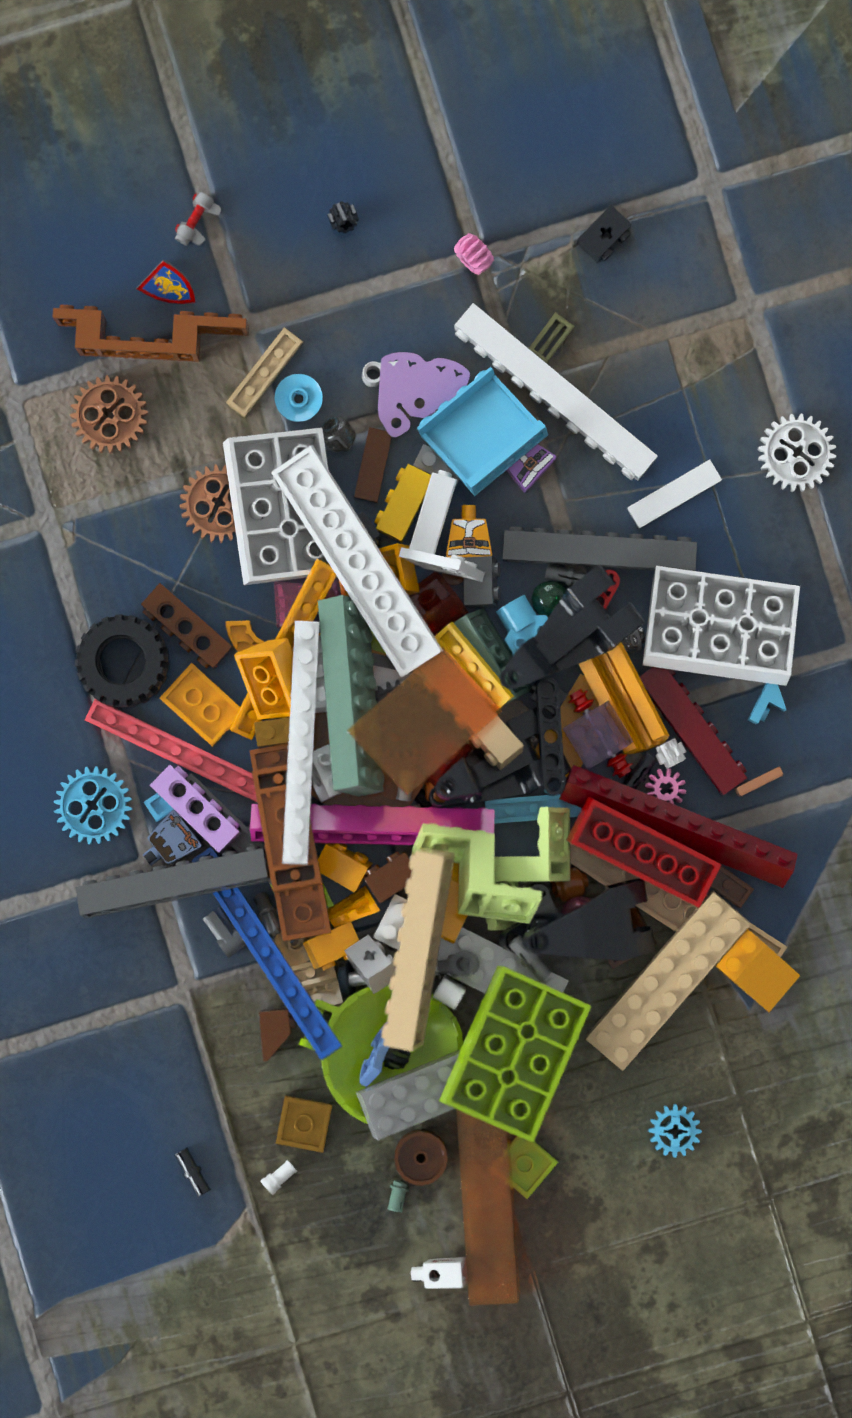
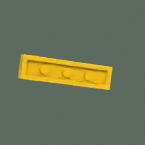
(473, 664)

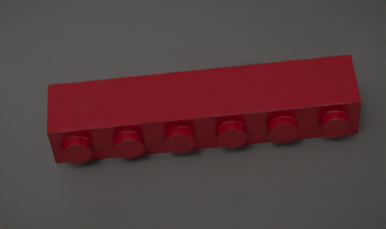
(693, 730)

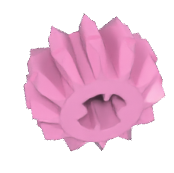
(473, 254)
(664, 780)

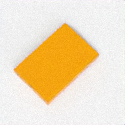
(201, 704)

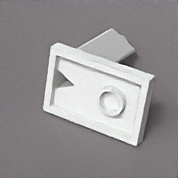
(429, 529)

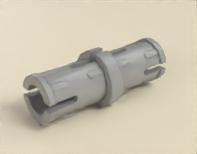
(529, 960)

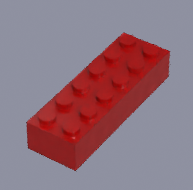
(643, 852)

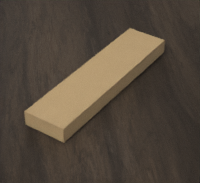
(264, 372)

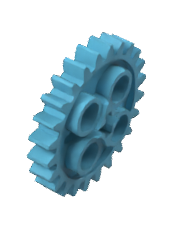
(110, 817)

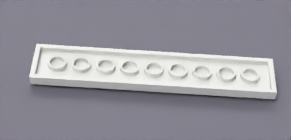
(357, 561)

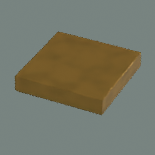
(304, 1124)

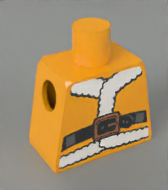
(469, 535)

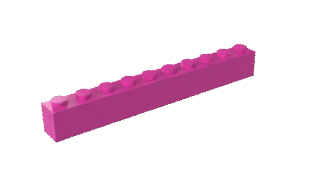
(381, 824)

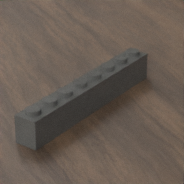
(593, 550)
(173, 883)

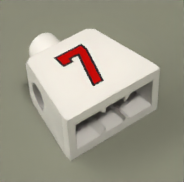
(451, 1270)

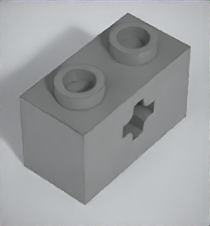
(371, 963)

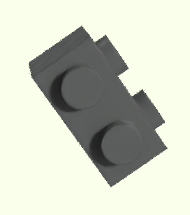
(484, 593)

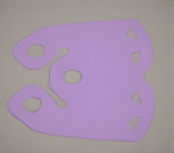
(421, 380)

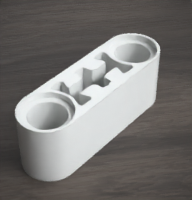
(449, 992)

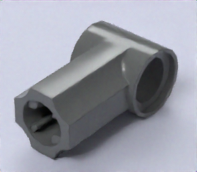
(225, 932)

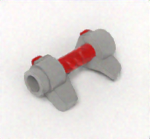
(186, 231)

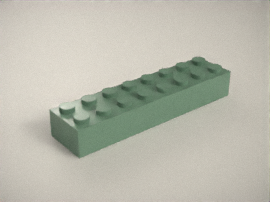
(348, 693)

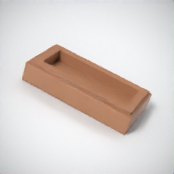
(758, 781)

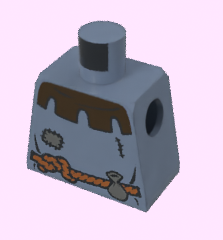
(171, 840)

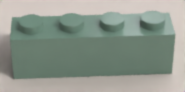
(489, 644)

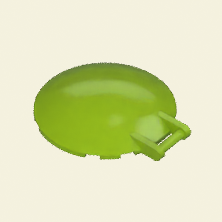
(356, 1026)

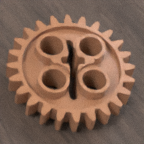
(93, 400)
(198, 495)

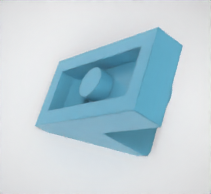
(769, 695)

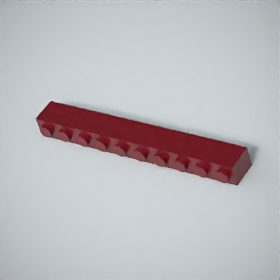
(686, 827)

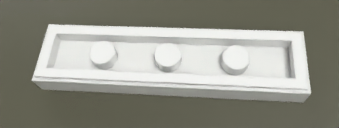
(674, 494)

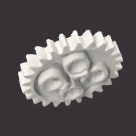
(809, 435)

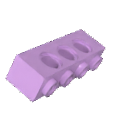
(165, 786)

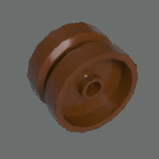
(420, 1142)

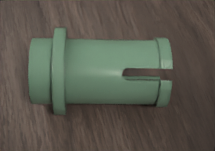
(397, 1195)

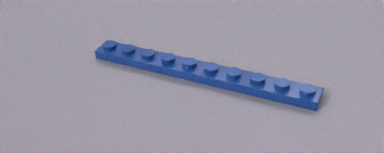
(276, 968)

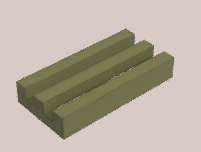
(570, 327)

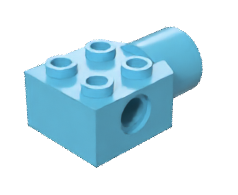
(520, 622)

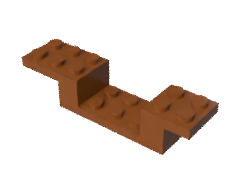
(186, 338)
(296, 886)

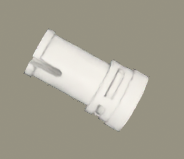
(274, 1181)

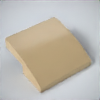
(319, 983)

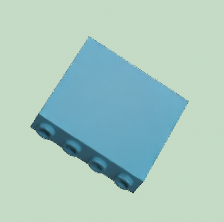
(481, 431)

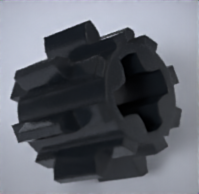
(343, 217)
(396, 1058)

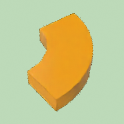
(241, 635)

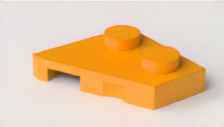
(353, 907)

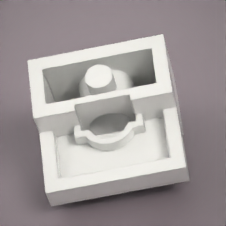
(322, 774)

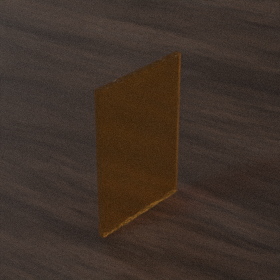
(424, 721)

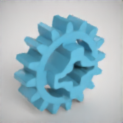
(674, 1141)

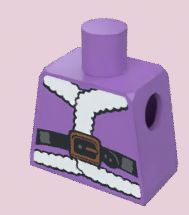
(531, 467)

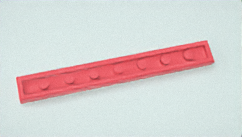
(172, 748)

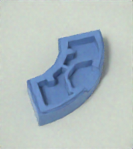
(373, 1065)

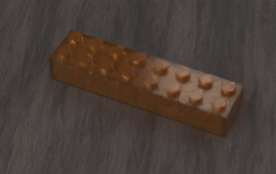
(488, 1212)

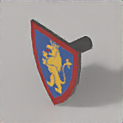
(168, 285)

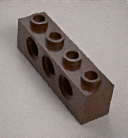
(162, 597)

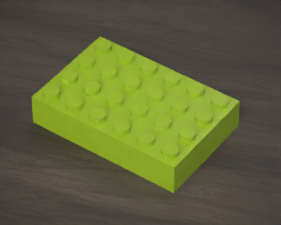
(515, 1053)

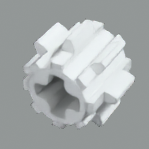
(670, 753)

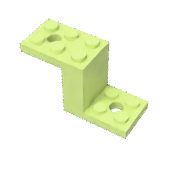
(550, 866)
(476, 875)

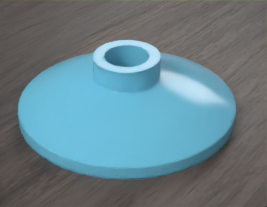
(298, 385)

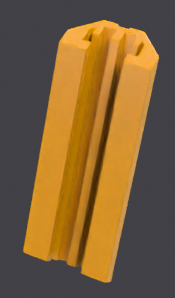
(616, 680)

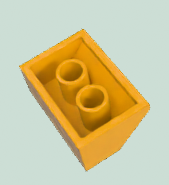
(268, 677)

